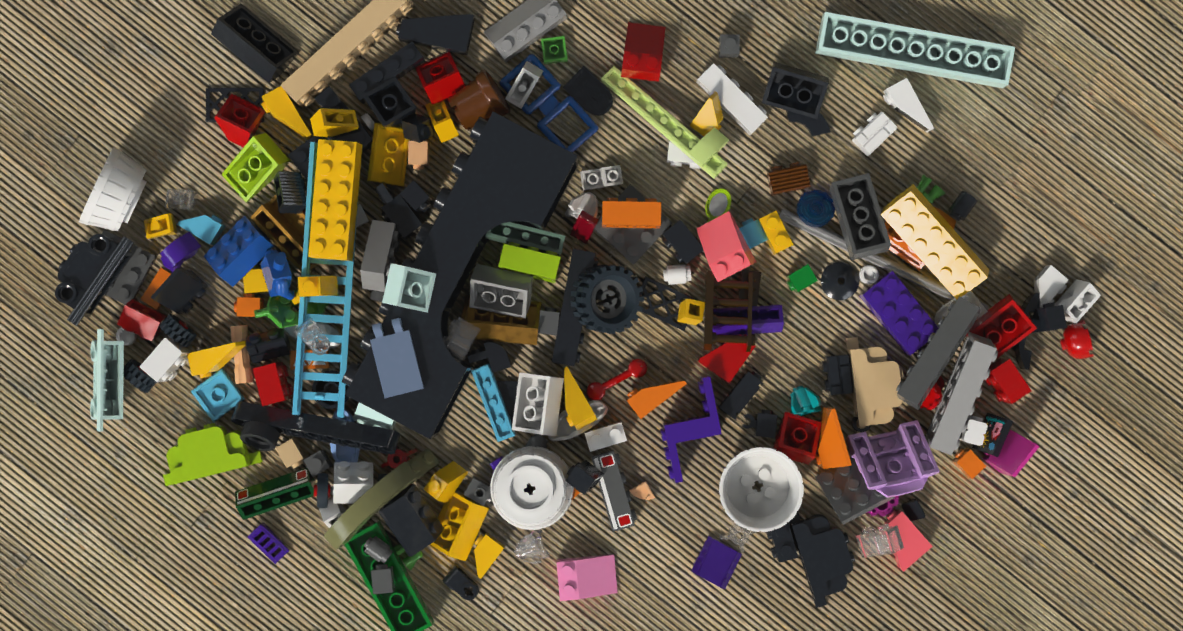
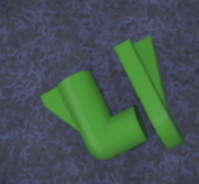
(935, 193)
(408, 561)

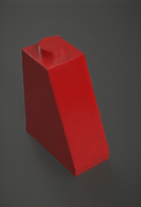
(726, 359)

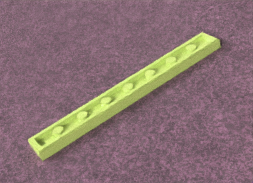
(659, 118)

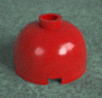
(1077, 341)

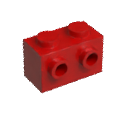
(141, 320)

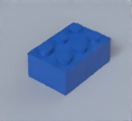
(238, 251)

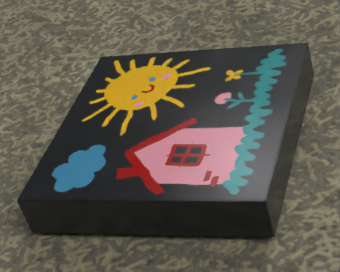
(995, 434)

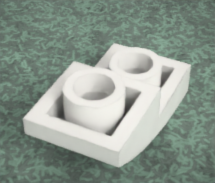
(601, 177)

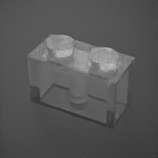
(879, 541)

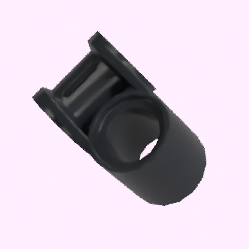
(458, 580)

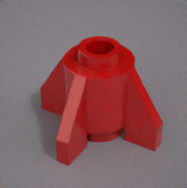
(404, 457)

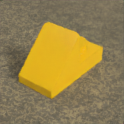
(160, 226)
(317, 286)

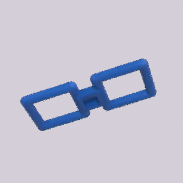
(550, 106)

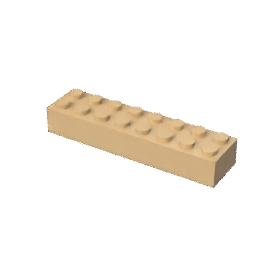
(344, 49)

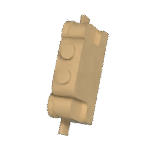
(873, 384)

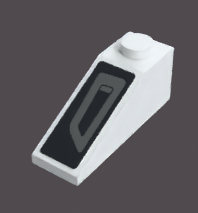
(905, 101)

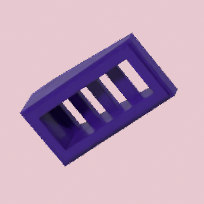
(273, 538)

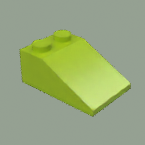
(255, 166)

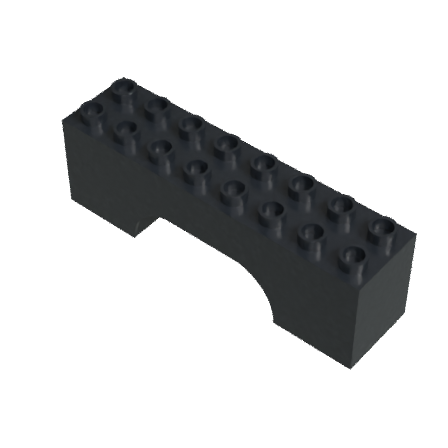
(503, 180)

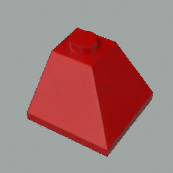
(239, 119)

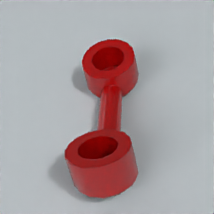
(596, 390)

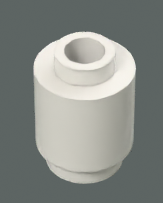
(677, 274)

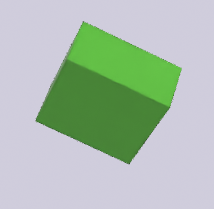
(554, 50)

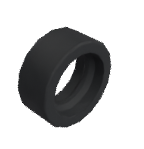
(259, 436)

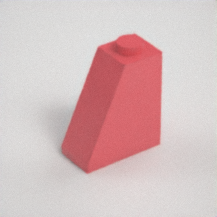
(913, 541)

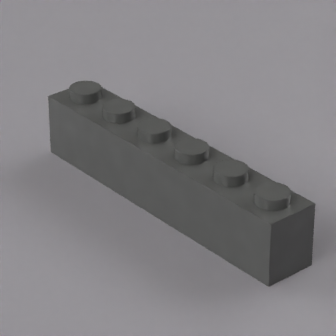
(938, 352)

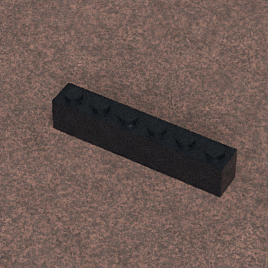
(569, 327)

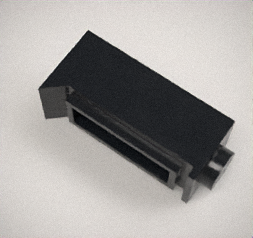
(741, 394)

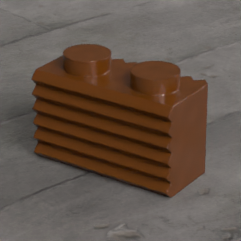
(788, 179)

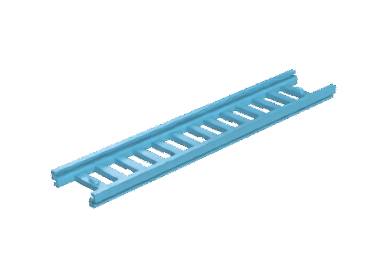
(301, 355)

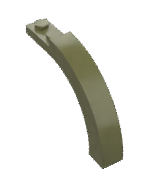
(378, 496)

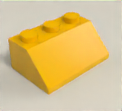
(461, 525)

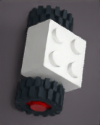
(165, 358)

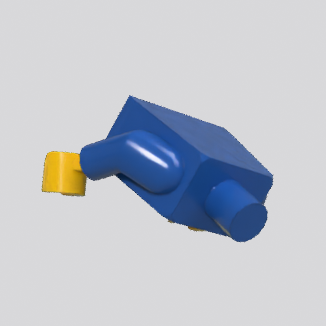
(278, 275)

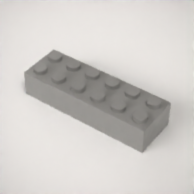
(960, 393)

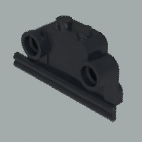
(90, 273)
(823, 555)

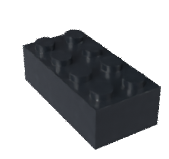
(301, 155)

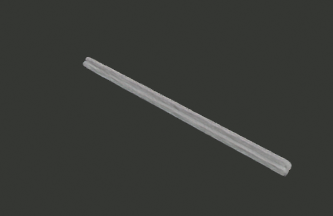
(876, 259)

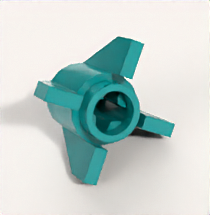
(804, 401)

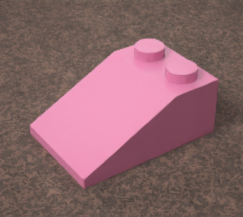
(586, 577)

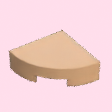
(642, 491)

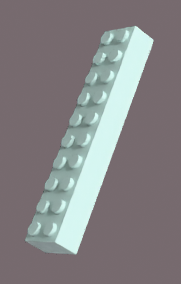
(915, 50)

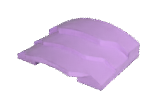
(894, 460)

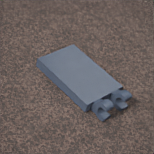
(396, 360)

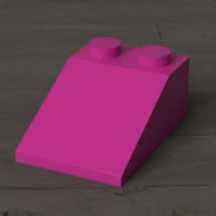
(1013, 455)

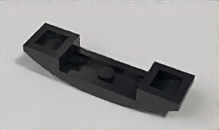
(1024, 356)

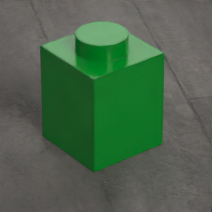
(801, 279)

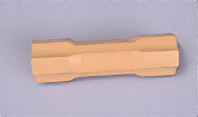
(242, 369)

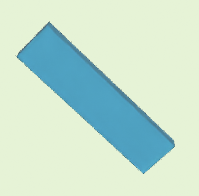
(493, 402)

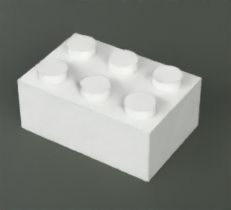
(537, 404)

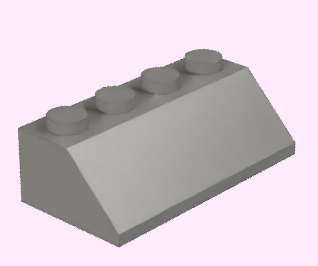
(524, 26)

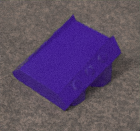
(716, 562)

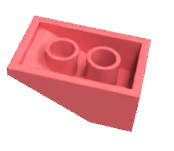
(724, 246)

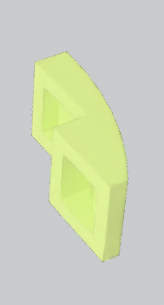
(708, 146)

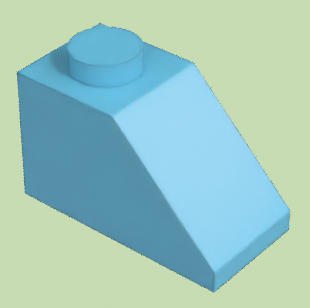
(204, 227)

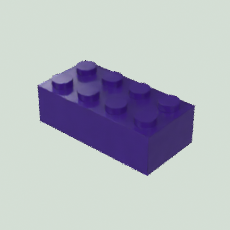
(899, 313)

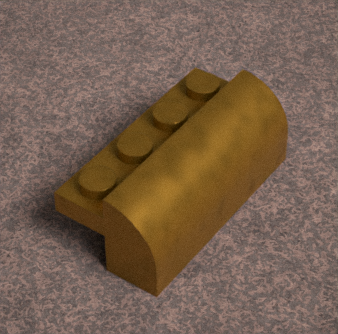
(283, 229)

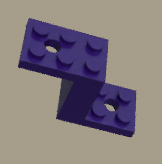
(691, 428)

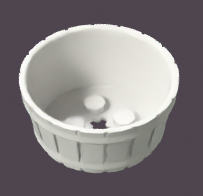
(114, 192)
(540, 469)
(778, 497)

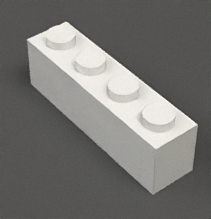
(732, 99)

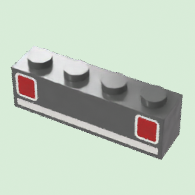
(613, 491)

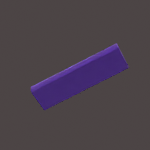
(764, 320)

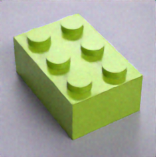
(530, 261)

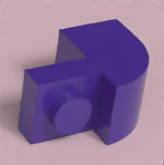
(179, 251)

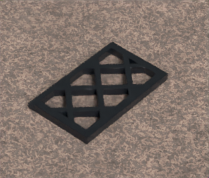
(225, 91)
(661, 287)

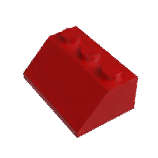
(1004, 324)

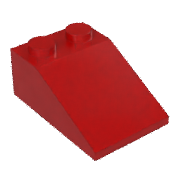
(643, 52)

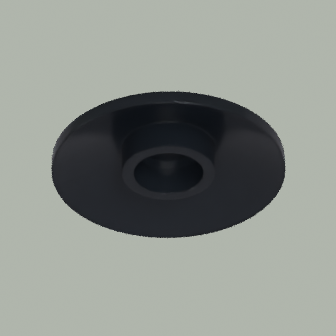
(830, 283)

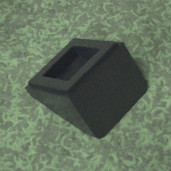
(913, 510)

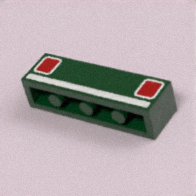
(274, 493)

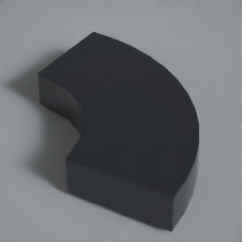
(814, 126)

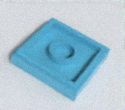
(217, 395)

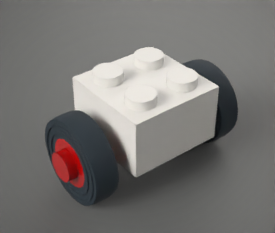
(350, 483)

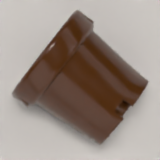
(478, 99)

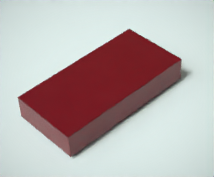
(584, 227)

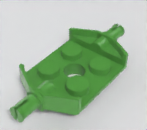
(281, 313)

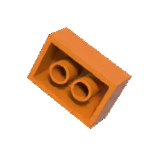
(631, 213)

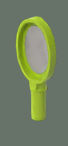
(717, 203)

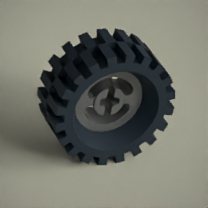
(617, 310)

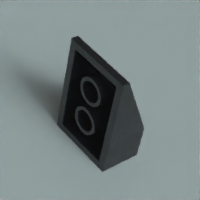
(180, 291)

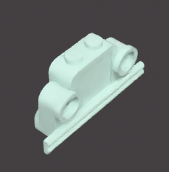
(107, 379)

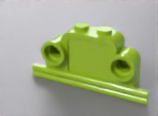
(207, 454)

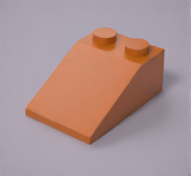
(650, 397)

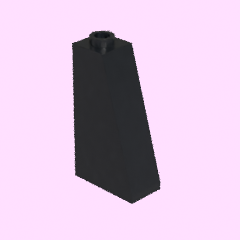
(439, 32)

